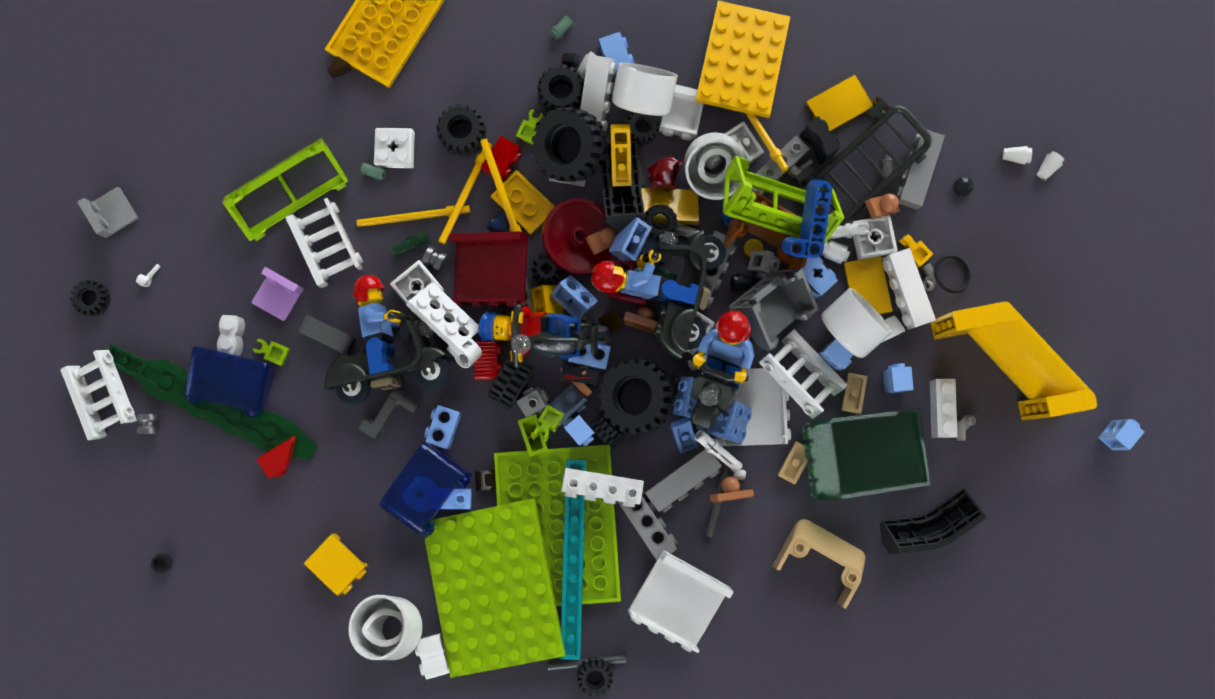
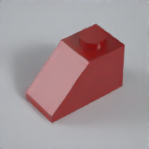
(278, 458)

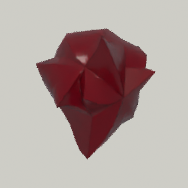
(664, 173)

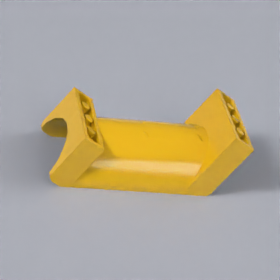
(1023, 357)

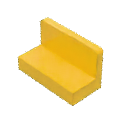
(543, 301)

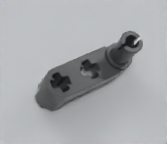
(374, 427)

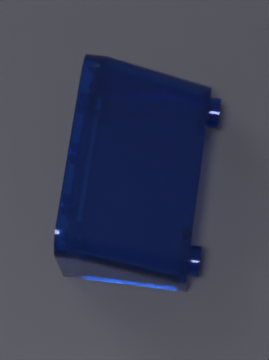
(228, 380)
(424, 488)

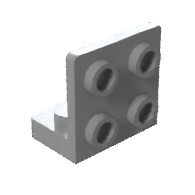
(108, 212)

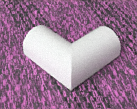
(747, 142)

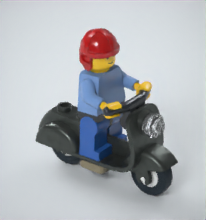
(678, 325)
(728, 360)
(377, 366)

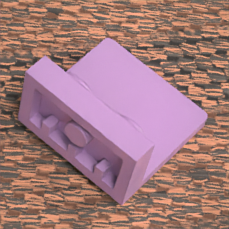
(277, 294)

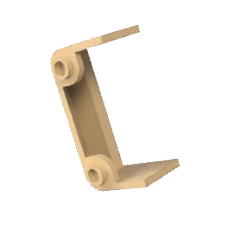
(809, 535)

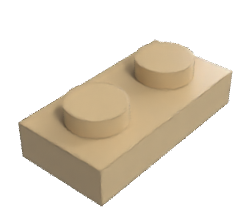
(854, 393)
(793, 463)

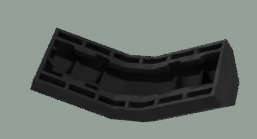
(621, 202)
(933, 528)

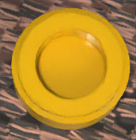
(752, 245)

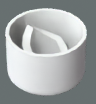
(644, 89)
(703, 183)
(855, 323)
(367, 627)

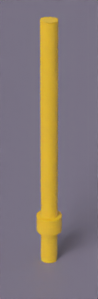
(775, 153)
(500, 187)
(463, 197)
(410, 216)

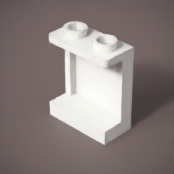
(684, 115)

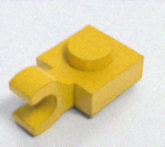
(919, 250)

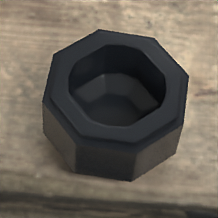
(571, 60)
(963, 186)
(161, 563)

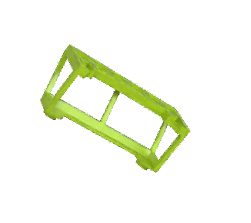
(744, 208)
(257, 231)

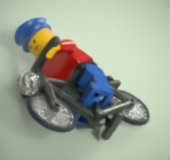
(541, 332)

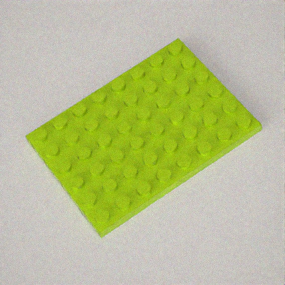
(541, 478)
(493, 589)

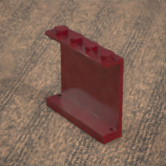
(490, 268)

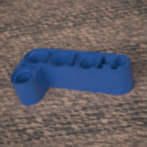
(809, 219)

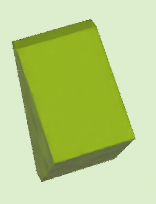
(534, 444)

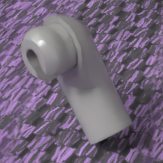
(930, 281)
(962, 425)

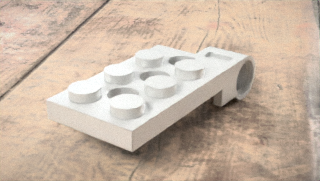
(461, 347)

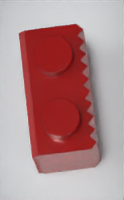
(504, 154)
(487, 365)

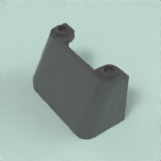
(775, 305)

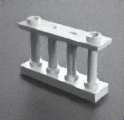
(313, 258)
(814, 363)
(83, 401)

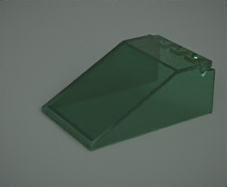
(865, 454)

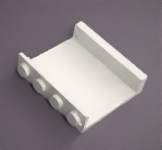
(768, 410)
(678, 601)

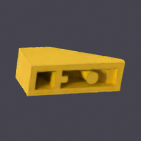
(621, 155)

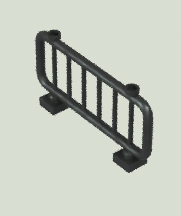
(882, 117)

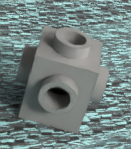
(763, 263)
(527, 404)

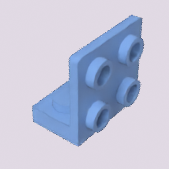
(732, 424)

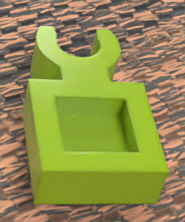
(527, 128)
(274, 352)
(549, 420)

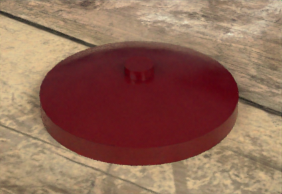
(566, 234)

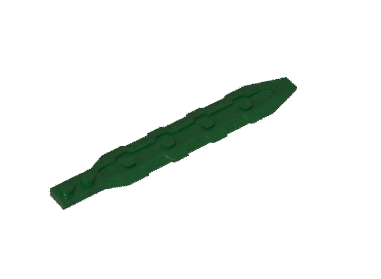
(167, 383)

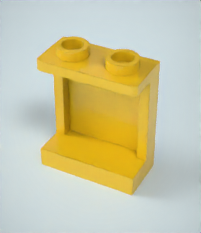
(336, 565)

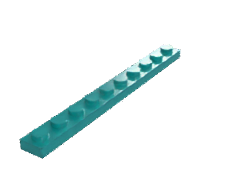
(573, 570)

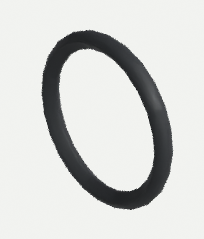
(938, 279)

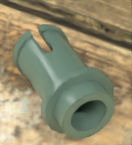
(558, 30)
(373, 171)

